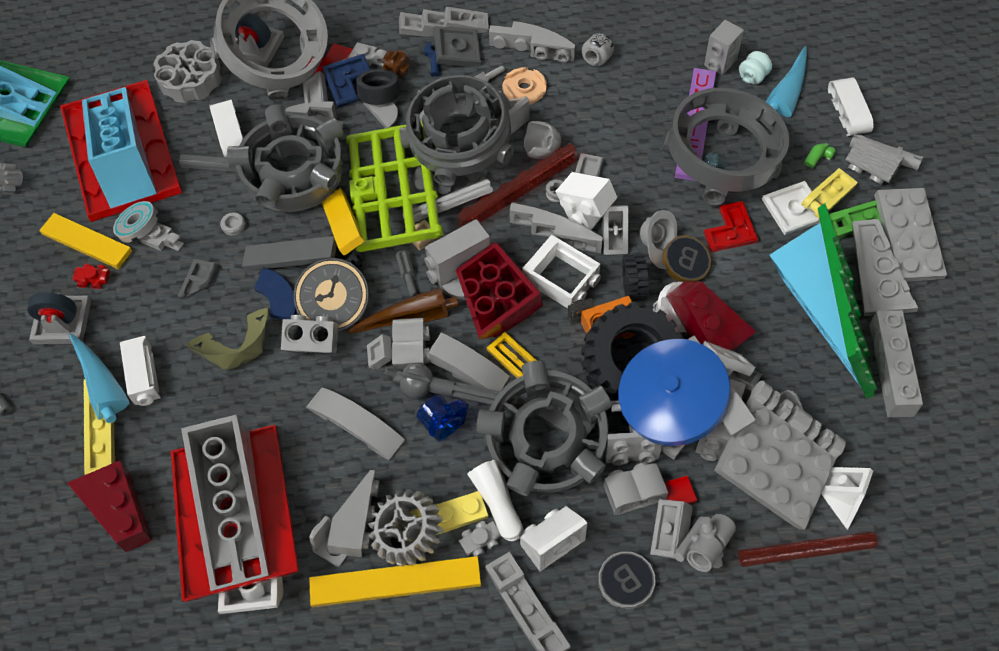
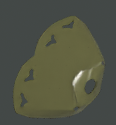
(231, 358)

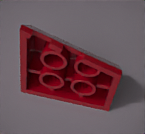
(496, 292)

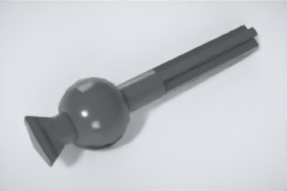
(417, 382)

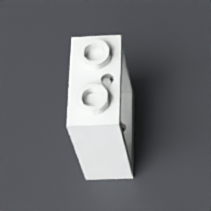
(558, 248)

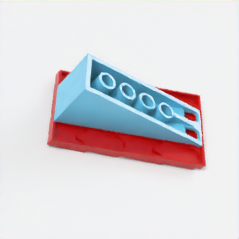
(119, 150)

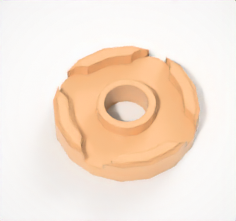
(523, 75)

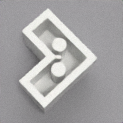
(586, 198)

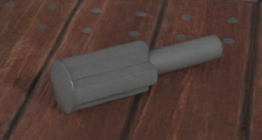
(406, 270)

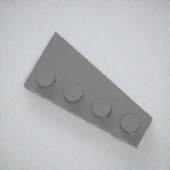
(879, 271)

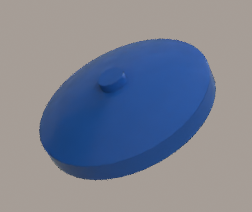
(674, 392)

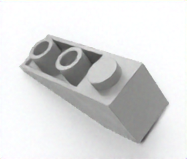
(350, 523)

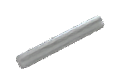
(454, 199)

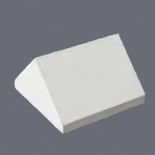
(252, 597)

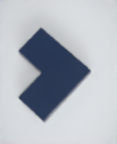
(340, 78)

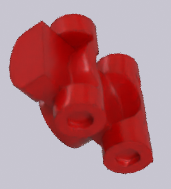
(90, 274)

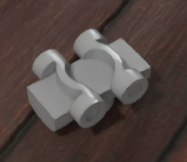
(483, 535)

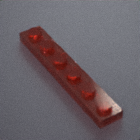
(519, 186)

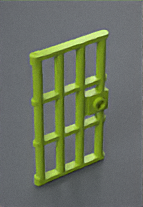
(375, 187)

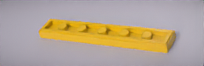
(394, 581)

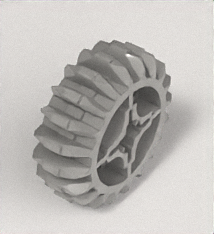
(393, 519)

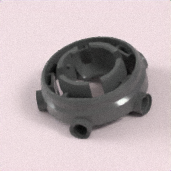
(441, 104)
(288, 133)
(535, 382)

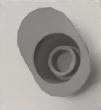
(657, 233)

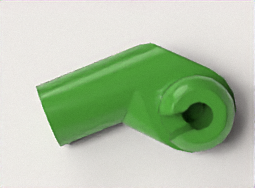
(818, 152)

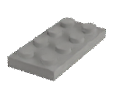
(911, 233)

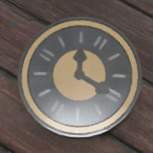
(332, 290)

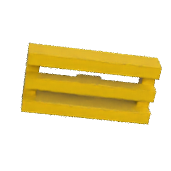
(505, 362)

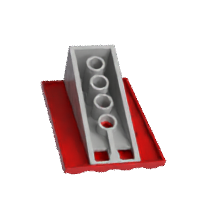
(231, 508)

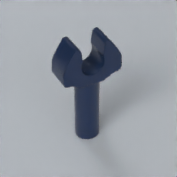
(435, 68)

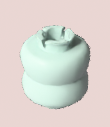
(755, 67)

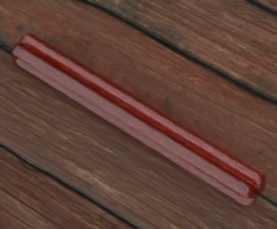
(807, 549)

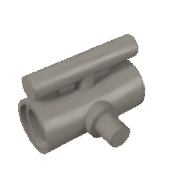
(706, 542)

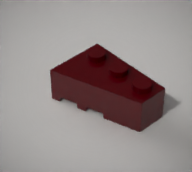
(708, 316)
(115, 504)

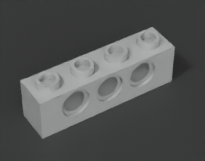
(895, 364)

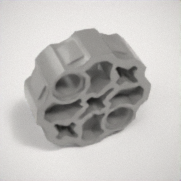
(187, 71)

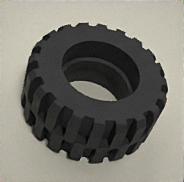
(621, 319)

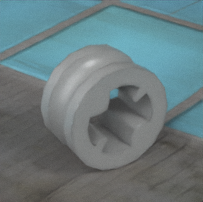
(550, 190)

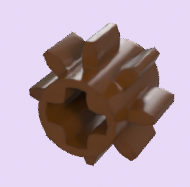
(396, 62)

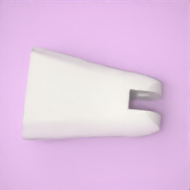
(493, 489)

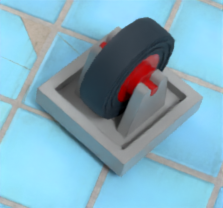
(257, 39)
(57, 317)

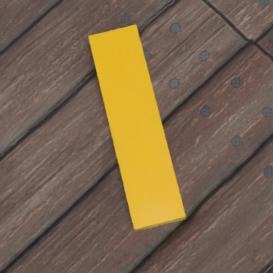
(342, 222)
(86, 240)

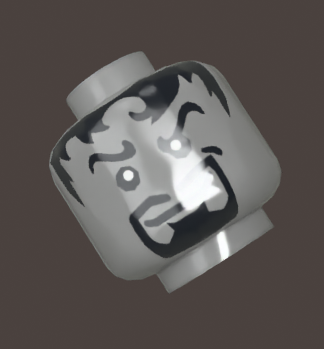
(597, 49)

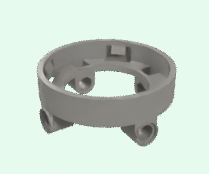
(276, 81)

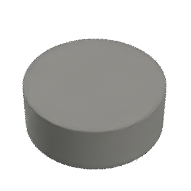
(232, 224)

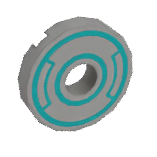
(135, 221)

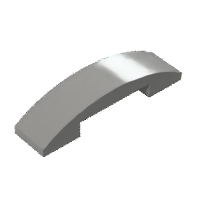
(357, 422)
(525, 606)

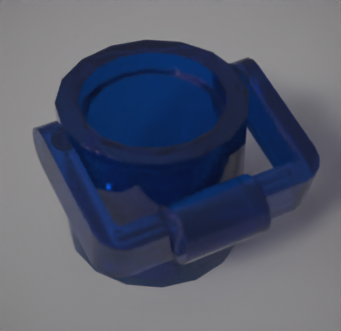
(442, 417)

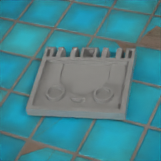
(778, 458)

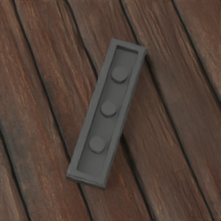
(289, 253)

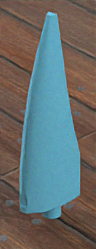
(787, 92)
(103, 389)

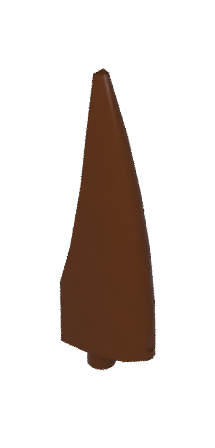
(429, 303)

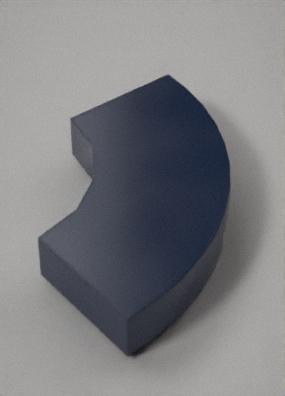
(278, 293)

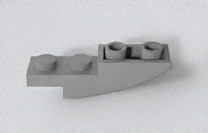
(541, 41)

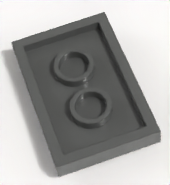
(462, 181)

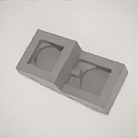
(312, 108)

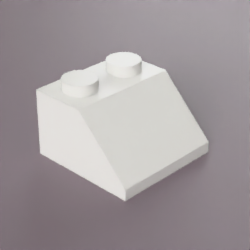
(553, 537)

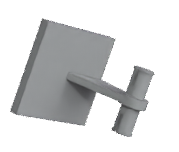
(629, 446)

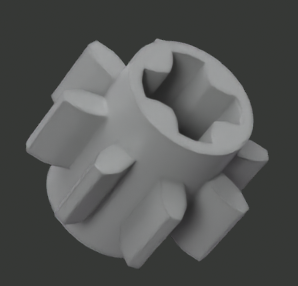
(10, 177)

